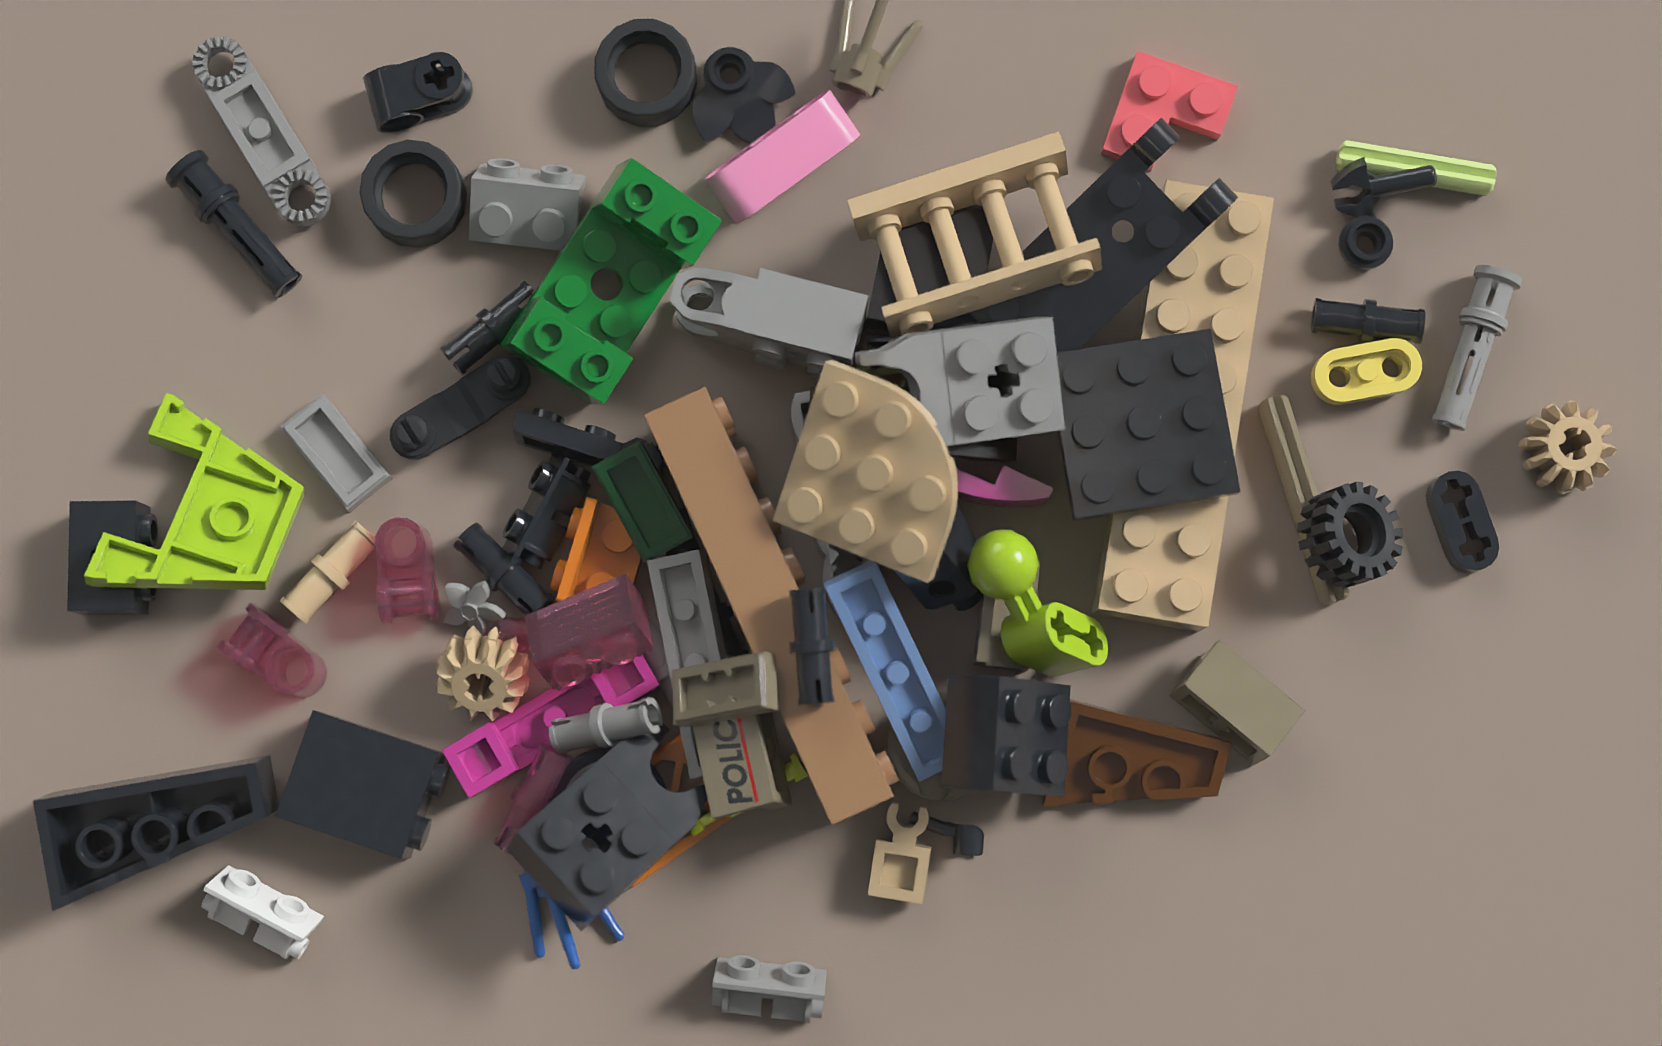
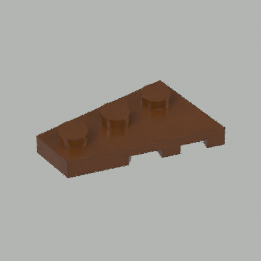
(1136, 758)

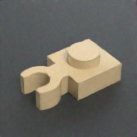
(901, 865)

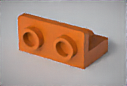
(598, 551)

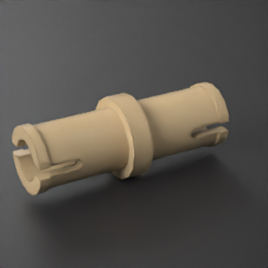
(330, 572)

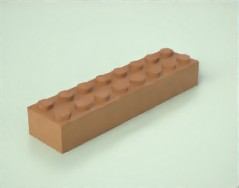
(757, 581)

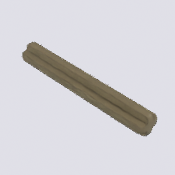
(1295, 477)

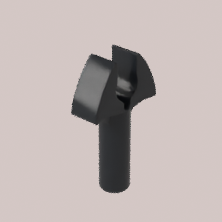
(1377, 185)

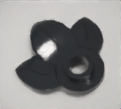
(740, 105)

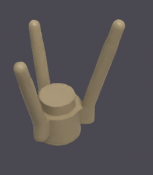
(859, 69)

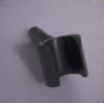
(967, 838)

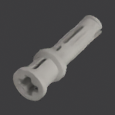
(1490, 323)

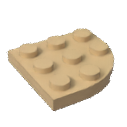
(871, 474)

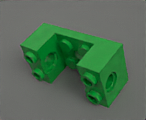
(642, 235)

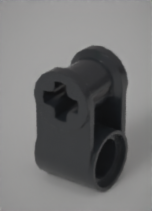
(409, 91)

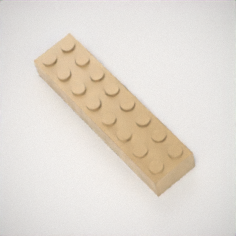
(1165, 559)

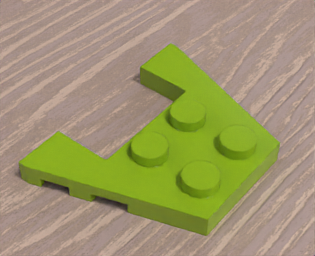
(225, 526)

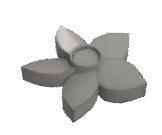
(471, 606)

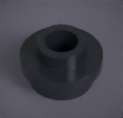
(1373, 229)

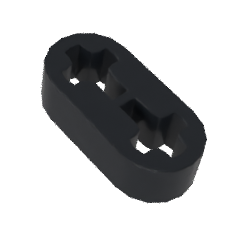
(1474, 516)

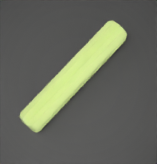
(1451, 172)

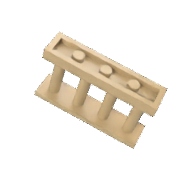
(983, 183)

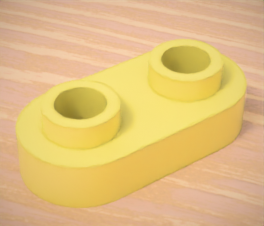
(1364, 371)

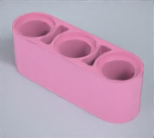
(782, 157)

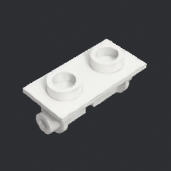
(284, 920)

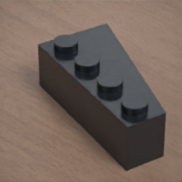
(133, 824)

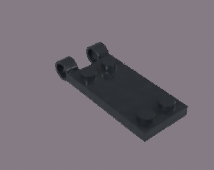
(1128, 266)

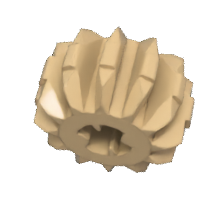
(1577, 466)
(482, 673)

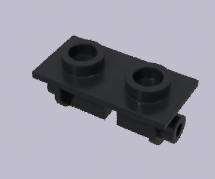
(551, 490)

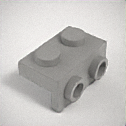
(525, 204)

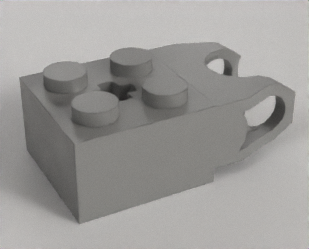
(773, 317)
(951, 372)

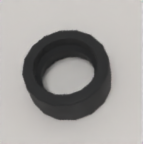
(645, 32)
(403, 154)

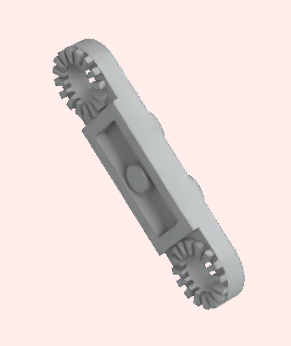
(261, 131)

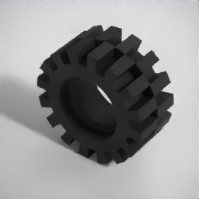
(1372, 528)

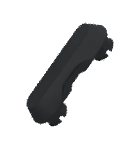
(460, 407)

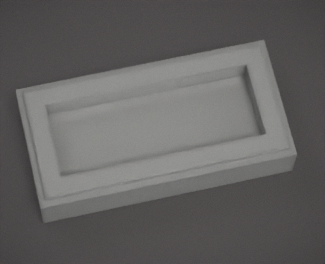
(336, 452)

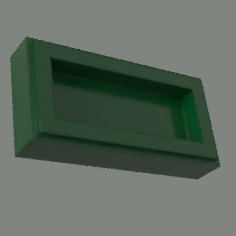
(643, 501)

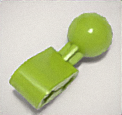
(1034, 635)

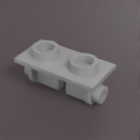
(744, 981)

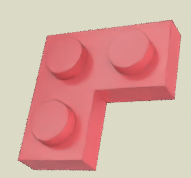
(1170, 92)

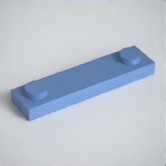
(892, 664)

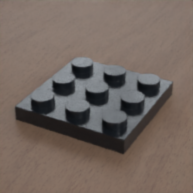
(1144, 425)

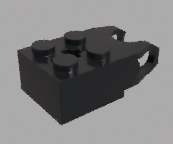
(619, 810)

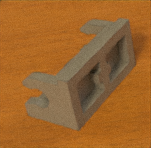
(1237, 703)

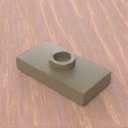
(724, 689)

